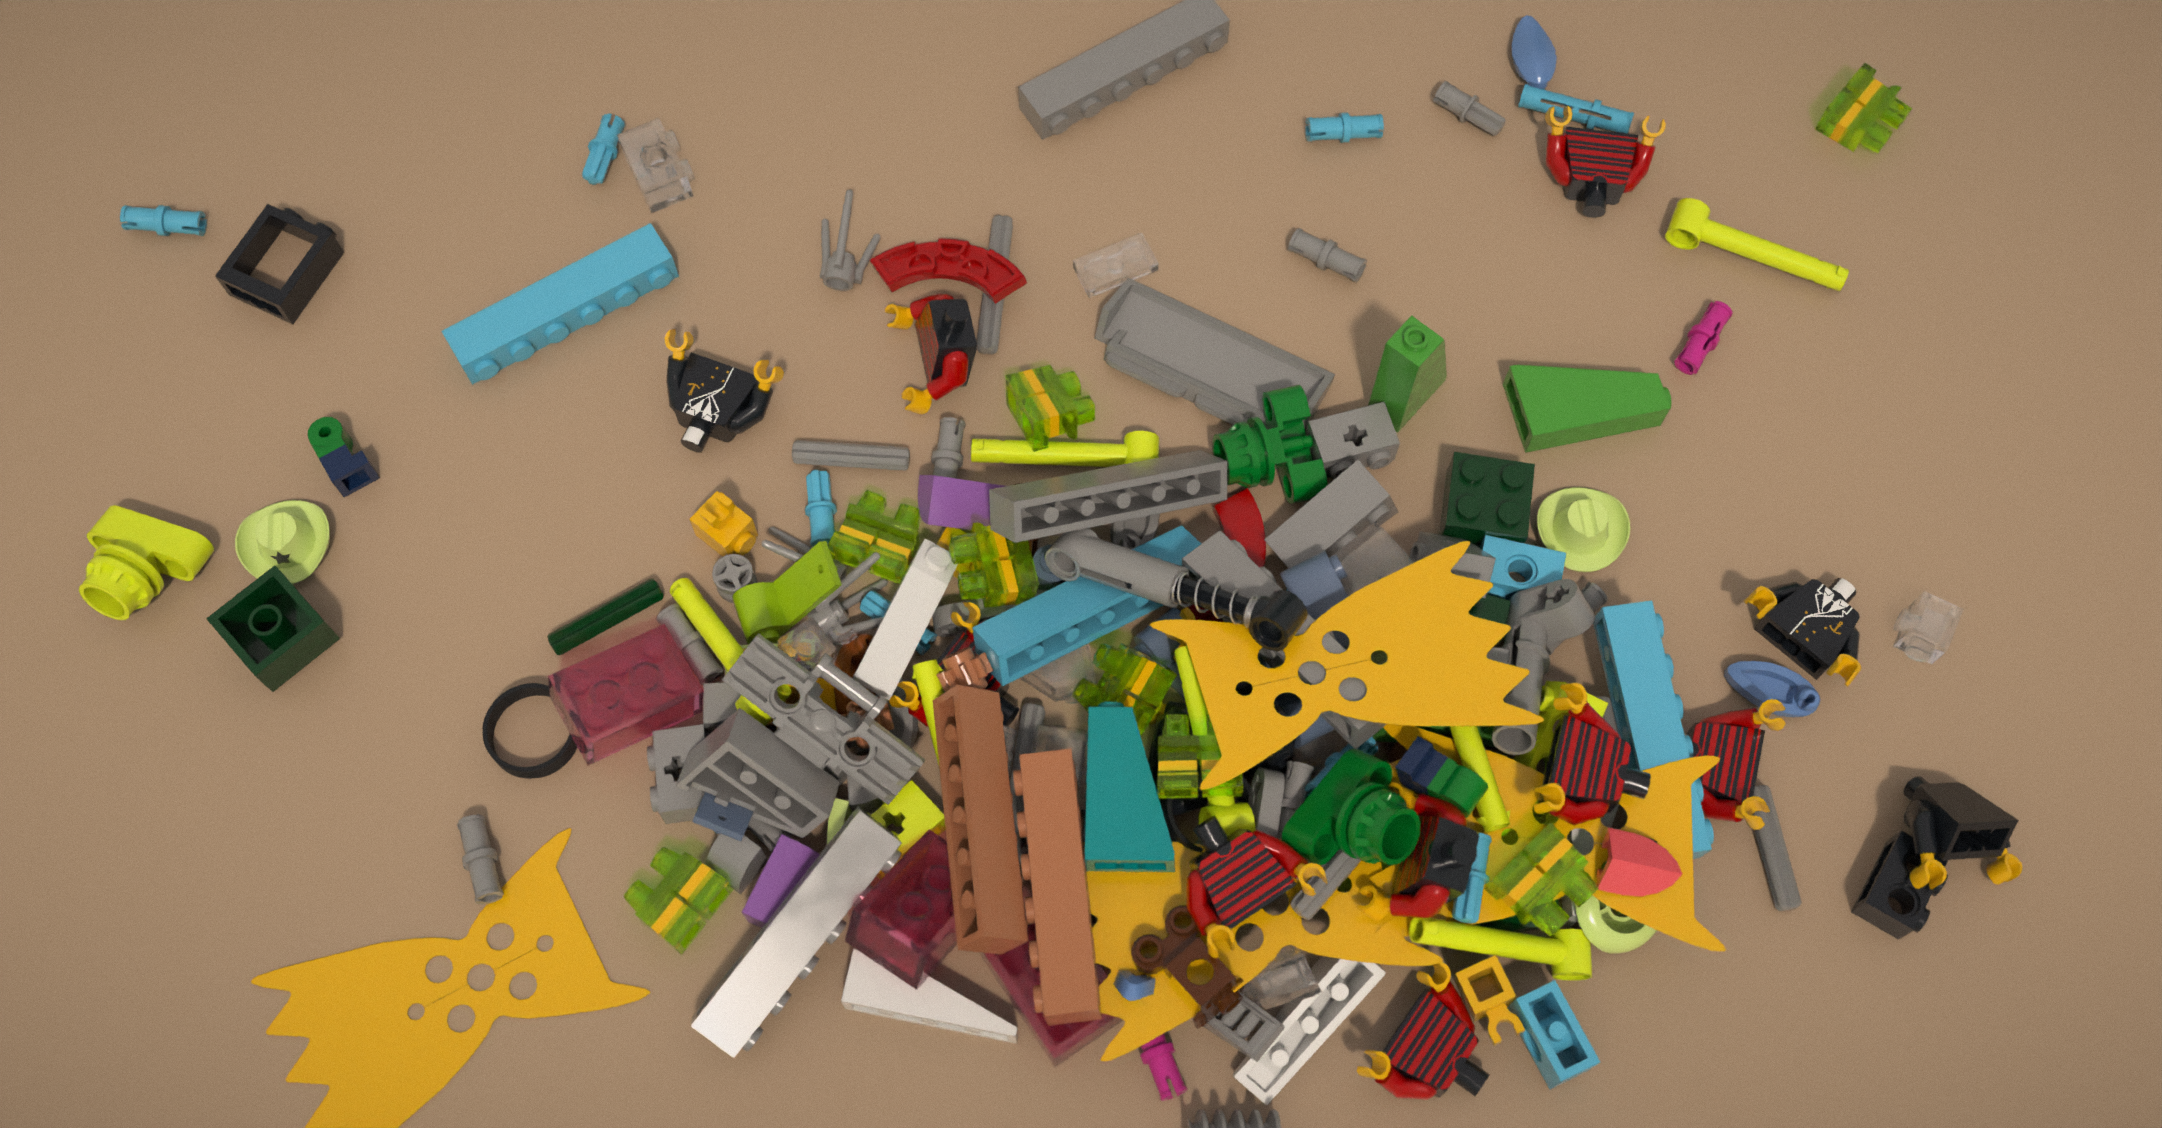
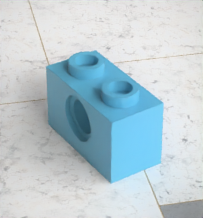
(1534, 563)
(1553, 1035)

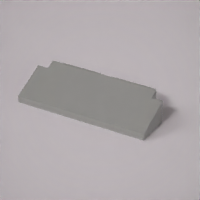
(1200, 356)

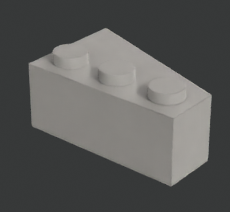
(1333, 517)
(762, 773)

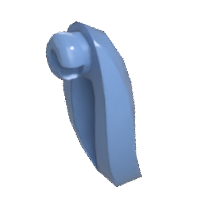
(1533, 53)
(1766, 681)
(1132, 986)

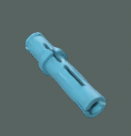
(1619, 122)

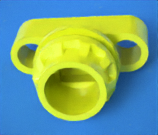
(133, 555)

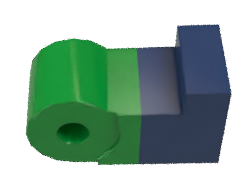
(334, 449)
(1440, 777)

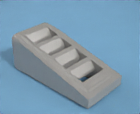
(1260, 1041)

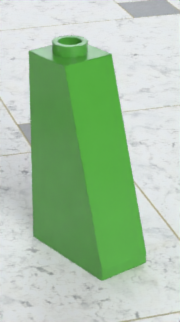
(1409, 371)
(1581, 404)

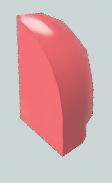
(1636, 865)

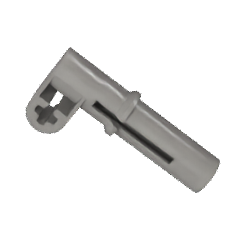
(1537, 619)

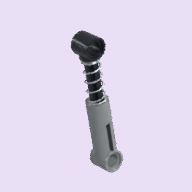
(1082, 554)

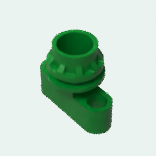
(1256, 451)
(1354, 814)

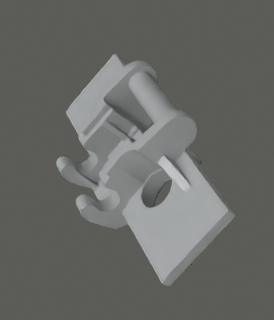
(815, 727)

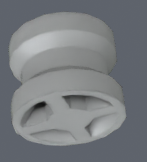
(731, 569)

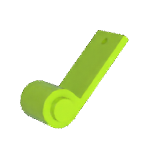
(781, 604)

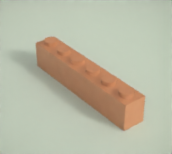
(979, 821)
(1059, 888)

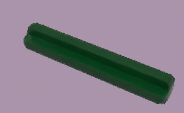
(605, 616)

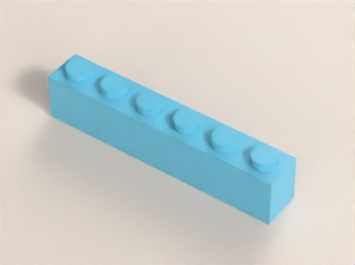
(561, 304)
(1068, 616)
(1644, 698)

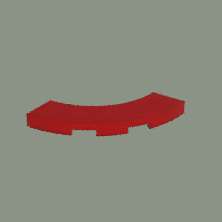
(949, 260)
(1241, 522)

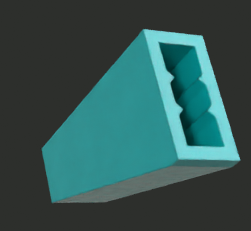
(1122, 805)

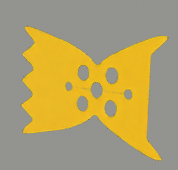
(1431, 676)
(1660, 816)
(1138, 906)
(359, 1000)

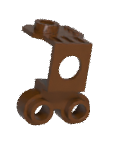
(1174, 957)

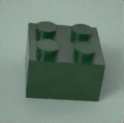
(1486, 498)
(273, 628)

